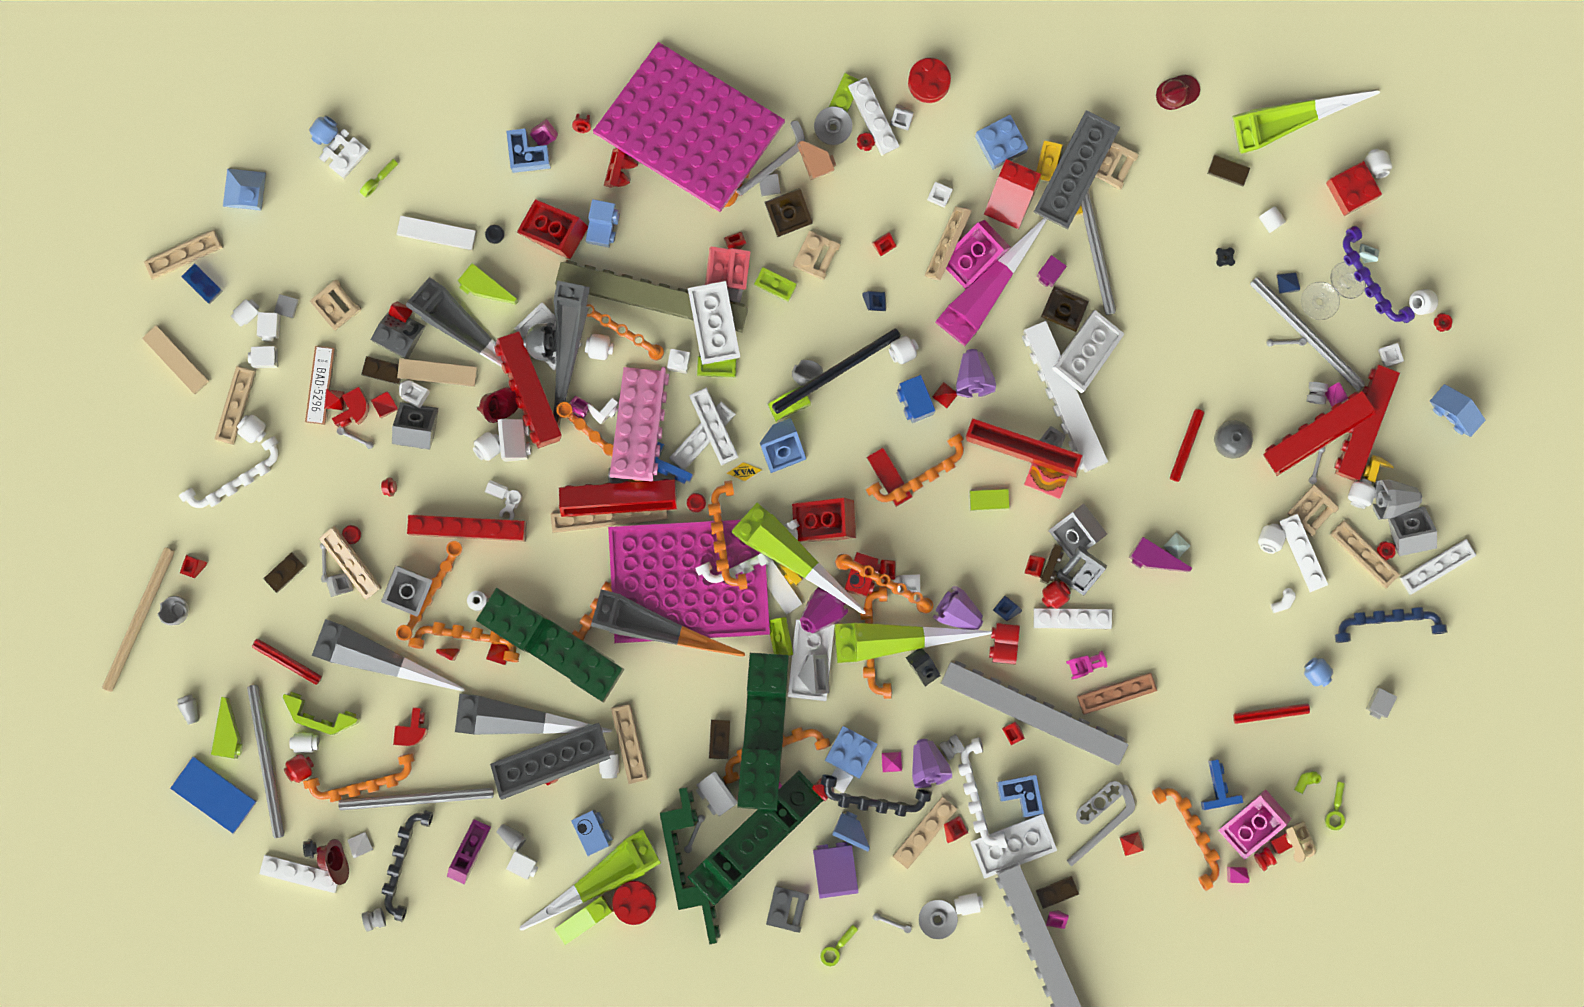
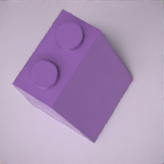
(835, 870)

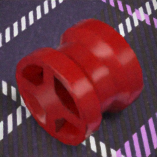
(1265, 859)

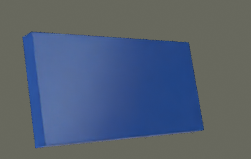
(213, 795)

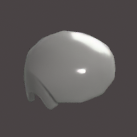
(806, 371)
(173, 611)

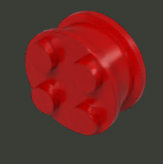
(929, 80)
(634, 902)

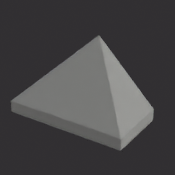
(815, 674)

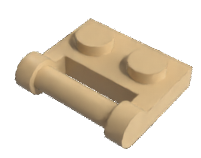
(1110, 163)
(810, 252)
(330, 309)
(1308, 505)
(1297, 836)

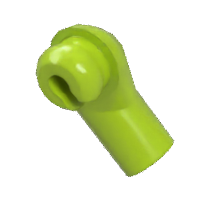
(1307, 779)

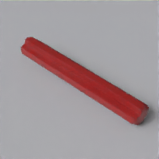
(1187, 444)
(286, 661)
(1271, 713)

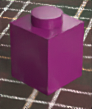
(1051, 271)

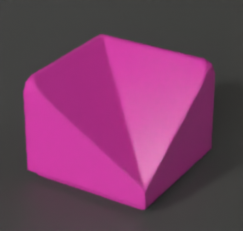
(544, 133)
(1336, 394)
(1237, 875)

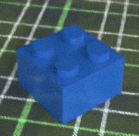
(916, 399)

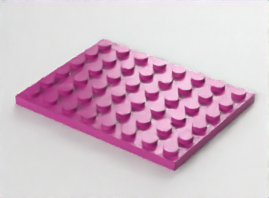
(689, 126)
(658, 571)

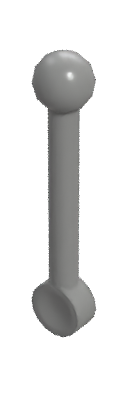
(1301, 342)
(341, 431)
(1312, 480)
(324, 578)
(688, 848)
(907, 929)

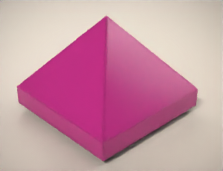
(891, 762)
(1057, 919)

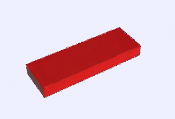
(887, 473)

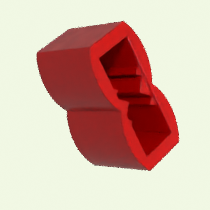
(1005, 643)

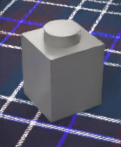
(1381, 703)

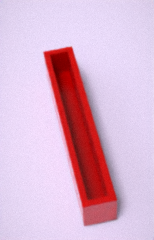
(528, 390)
(1319, 433)
(1362, 437)
(1024, 448)
(617, 498)
(466, 528)

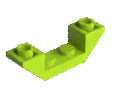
(295, 707)

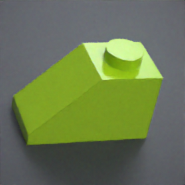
(801, 404)

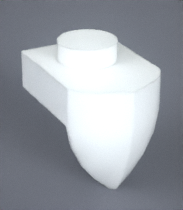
(413, 393)
(609, 410)
(911, 581)

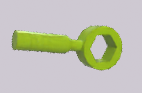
(371, 185)
(1337, 803)
(842, 942)

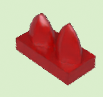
(618, 161)

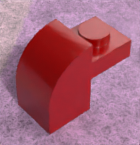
(357, 408)
(411, 735)

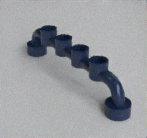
(1397, 616)

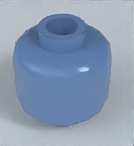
(323, 130)
(1318, 672)

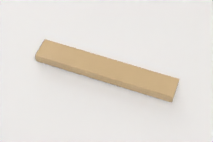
(574, 523)

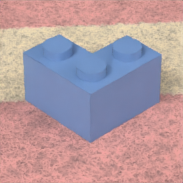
(524, 157)
(601, 225)
(1458, 410)
(1025, 789)

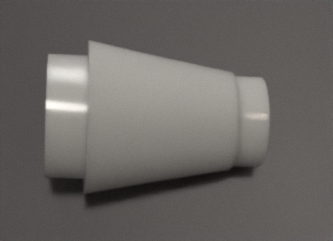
(188, 708)
(512, 837)

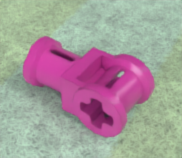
(1085, 664)

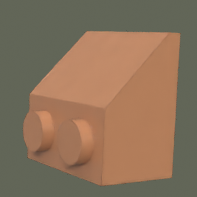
(816, 160)

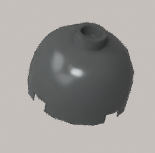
(541, 341)
(1233, 439)

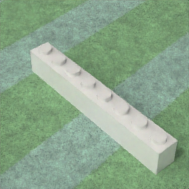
(1065, 397)

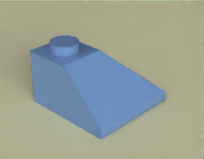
(244, 189)
(782, 446)
(851, 831)

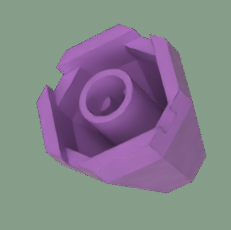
(974, 375)
(958, 611)
(929, 765)

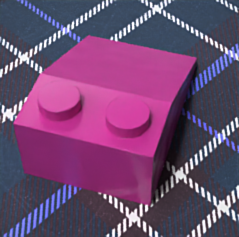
(976, 253)
(1255, 824)

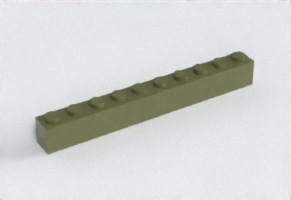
(638, 293)

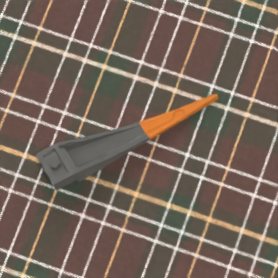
(630, 619)

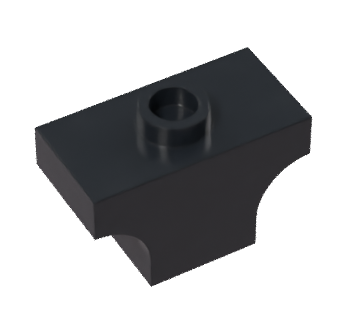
(923, 666)

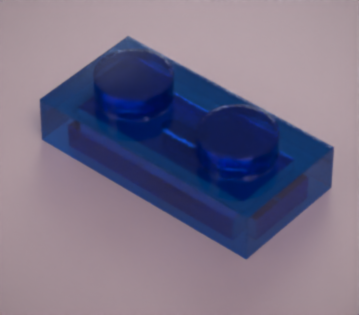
(202, 283)

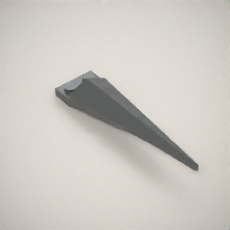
(570, 317)

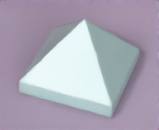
(1368, 253)
(1176, 545)

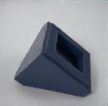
(1288, 283)
(875, 300)
(1007, 609)

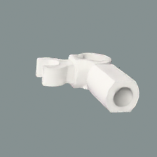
(513, 497)

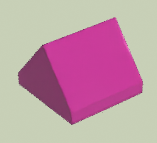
(579, 407)

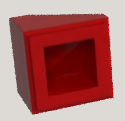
(384, 404)
(1280, 844)

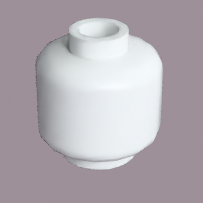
(1378, 163)
(1423, 301)
(599, 346)
(903, 350)
(251, 428)
(487, 446)
(1362, 493)
(1272, 538)

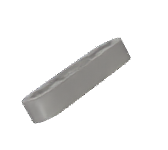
(1107, 788)

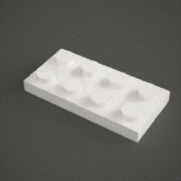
(714, 322)
(1088, 351)
(805, 645)
(1025, 843)

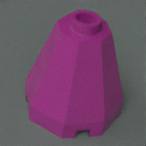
(822, 611)

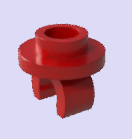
(581, 125)

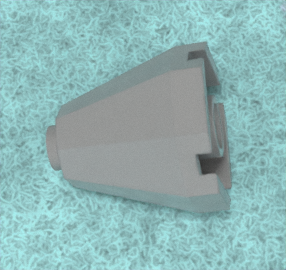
(1394, 499)

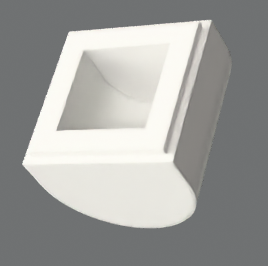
(1272, 219)

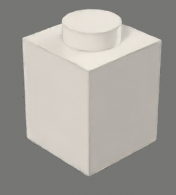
(268, 326)
(263, 357)
(678, 361)
(522, 865)

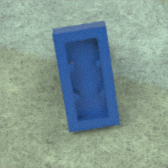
(665, 468)
(1220, 789)

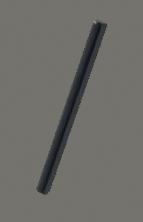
(836, 370)

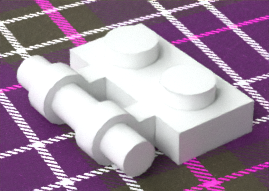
(348, 157)

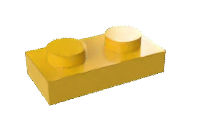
(1049, 159)

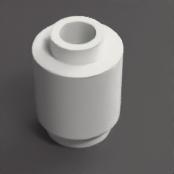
(245, 312)
(483, 600)
(304, 742)
(610, 767)
(968, 904)

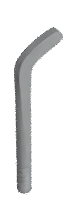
(799, 136)
(1130, 806)

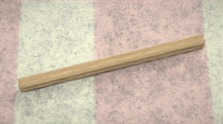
(138, 619)

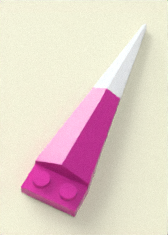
(971, 308)

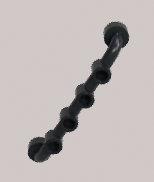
(881, 804)
(394, 870)

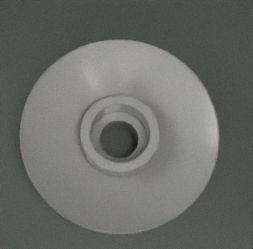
(831, 116)
(945, 926)

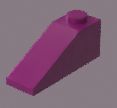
(1154, 557)
(468, 852)

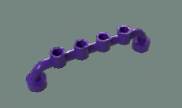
(1405, 314)

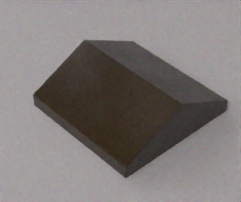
(788, 212)
(1064, 309)

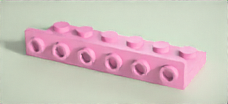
(639, 424)

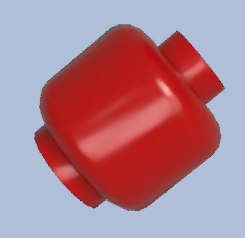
(1056, 594)
(298, 768)

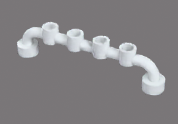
(245, 478)
(746, 566)
(976, 805)

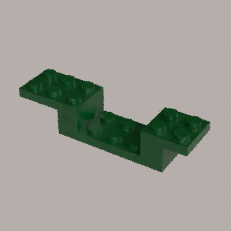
(550, 644)
(763, 731)
(755, 839)
(686, 896)

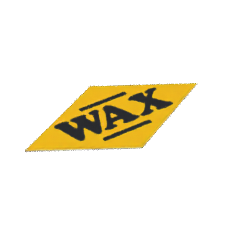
(744, 471)

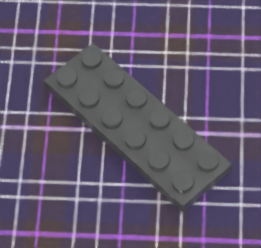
(1076, 170)
(550, 761)

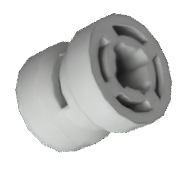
(1317, 393)
(947, 747)
(373, 919)

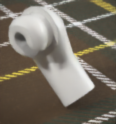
(1286, 602)

